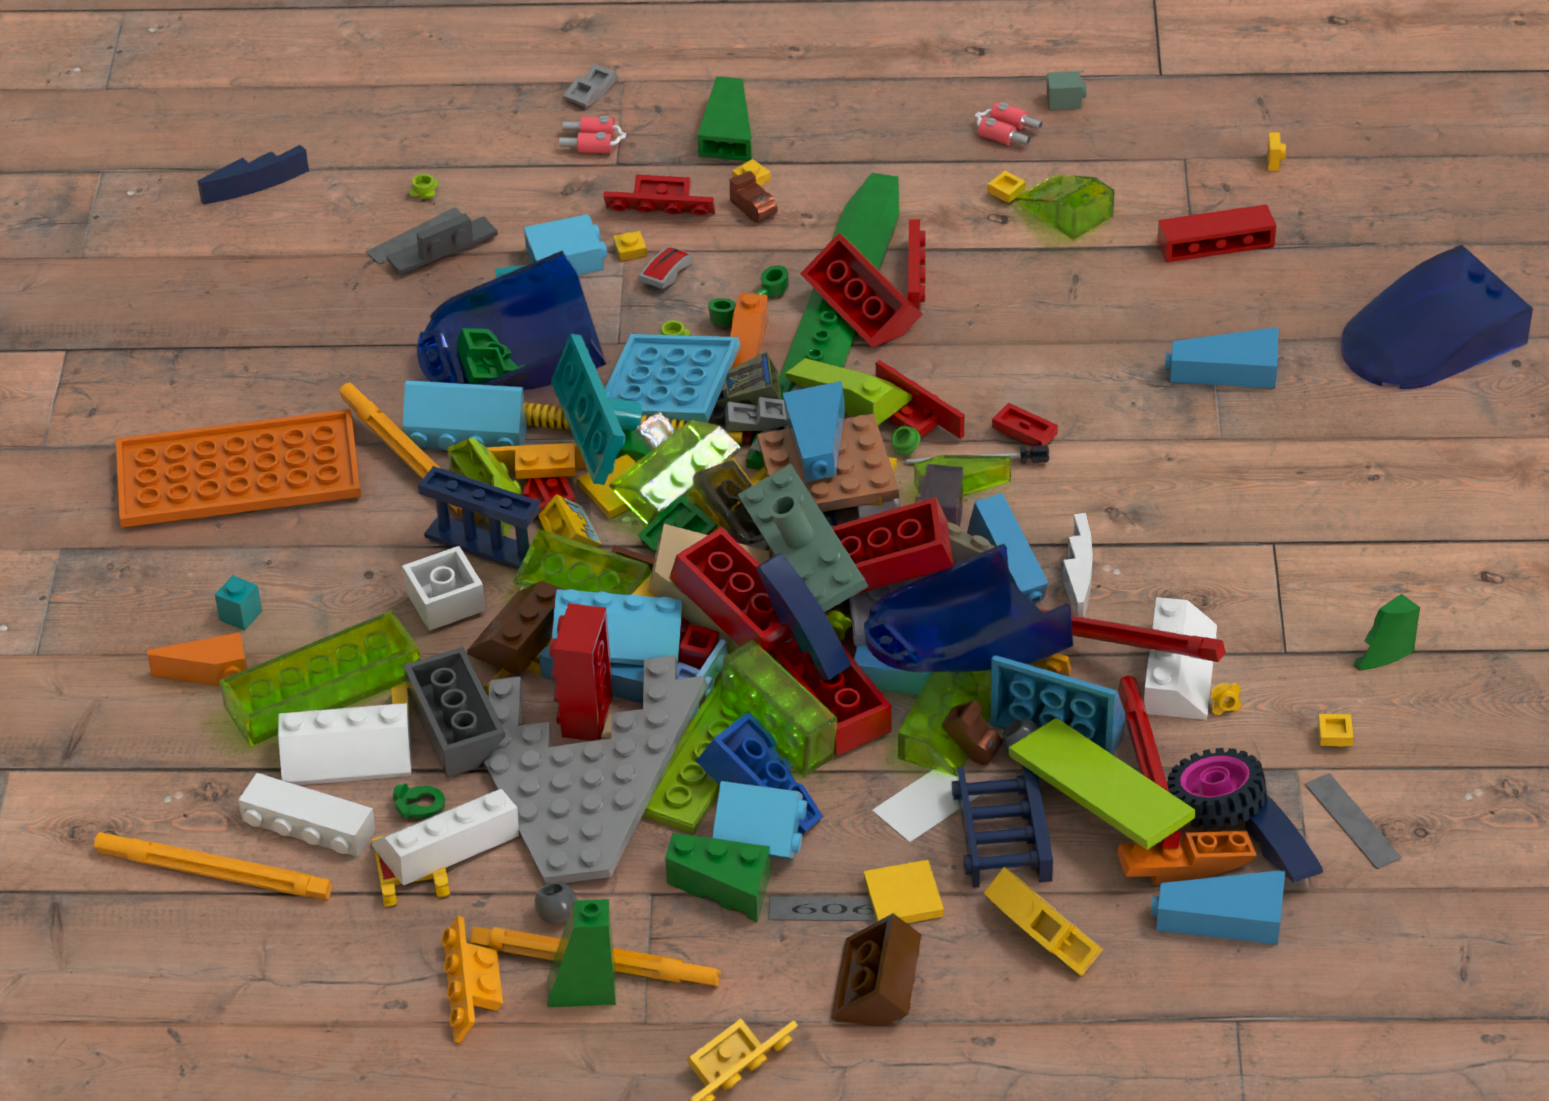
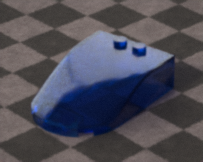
(528, 314)
(1435, 323)
(963, 620)

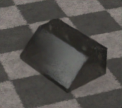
(720, 491)

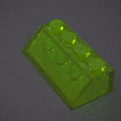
(670, 468)
(579, 566)
(922, 736)

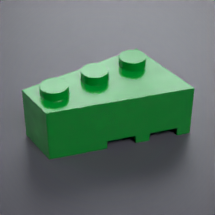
(720, 870)

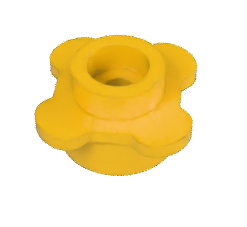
(1223, 691)

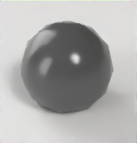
(1016, 731)
(554, 902)

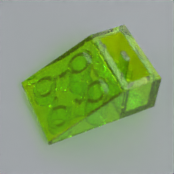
(1070, 203)

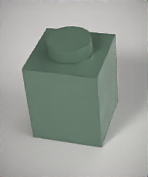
(1065, 90)

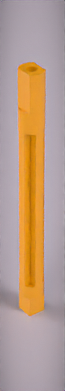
(391, 434)
(213, 866)
(625, 960)

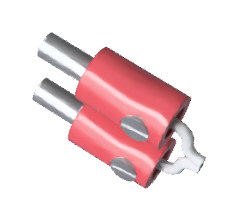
(1004, 122)
(594, 136)

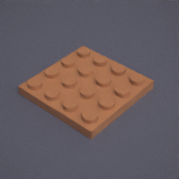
(861, 471)

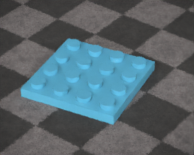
(673, 374)

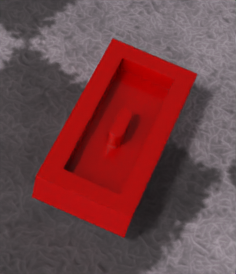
(1024, 425)

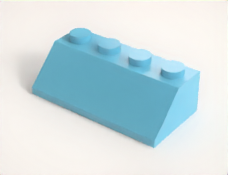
(450, 413)
(636, 624)

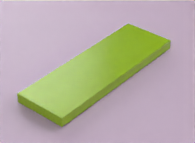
(1102, 783)
(685, 788)

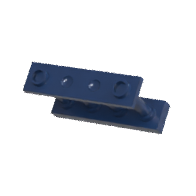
(483, 499)
(1034, 832)

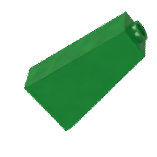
(726, 124)
(584, 958)

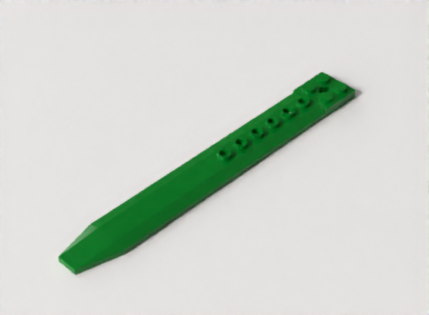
(822, 332)

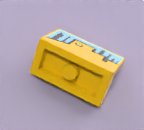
(569, 521)

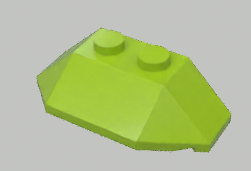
(478, 463)

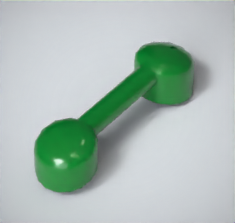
(773, 283)

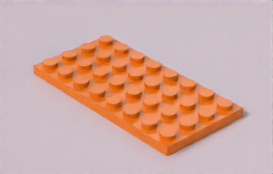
(236, 468)

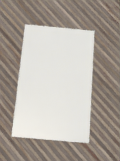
(920, 805)

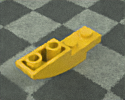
(1042, 921)

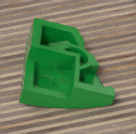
(483, 355)
(1391, 635)

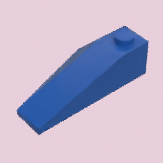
(748, 756)

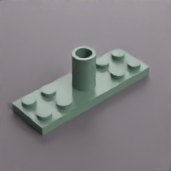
(801, 532)

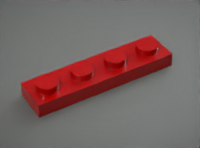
(916, 258)

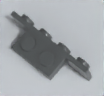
(442, 241)

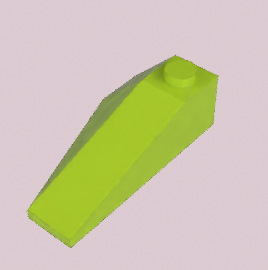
(861, 391)

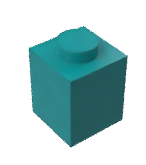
(238, 602)

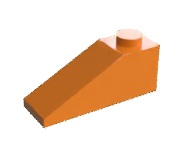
(749, 325)
(199, 660)

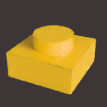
(1275, 152)
(762, 174)
(1006, 186)
(630, 245)
(1335, 730)

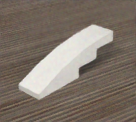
(1078, 566)

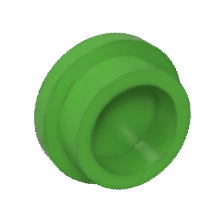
(905, 440)

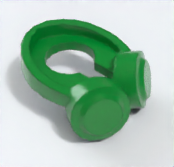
(403, 795)

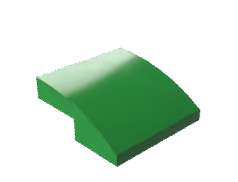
(680, 514)

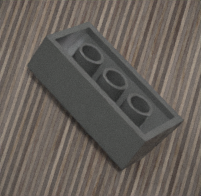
(453, 710)

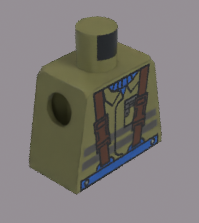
(750, 381)

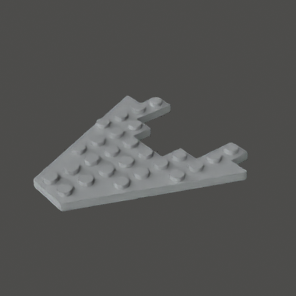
(588, 797)

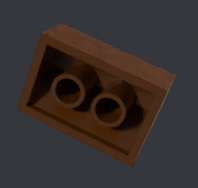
(518, 630)
(877, 973)

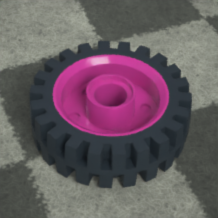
(1219, 786)

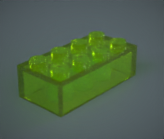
(781, 704)

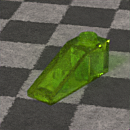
(978, 471)

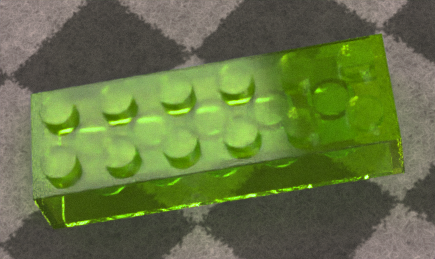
(320, 676)

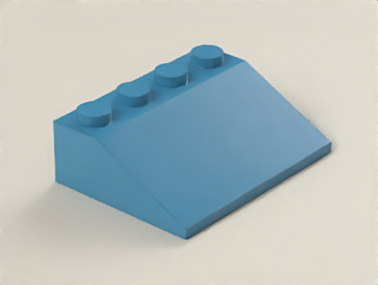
(1045, 695)

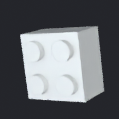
(444, 588)

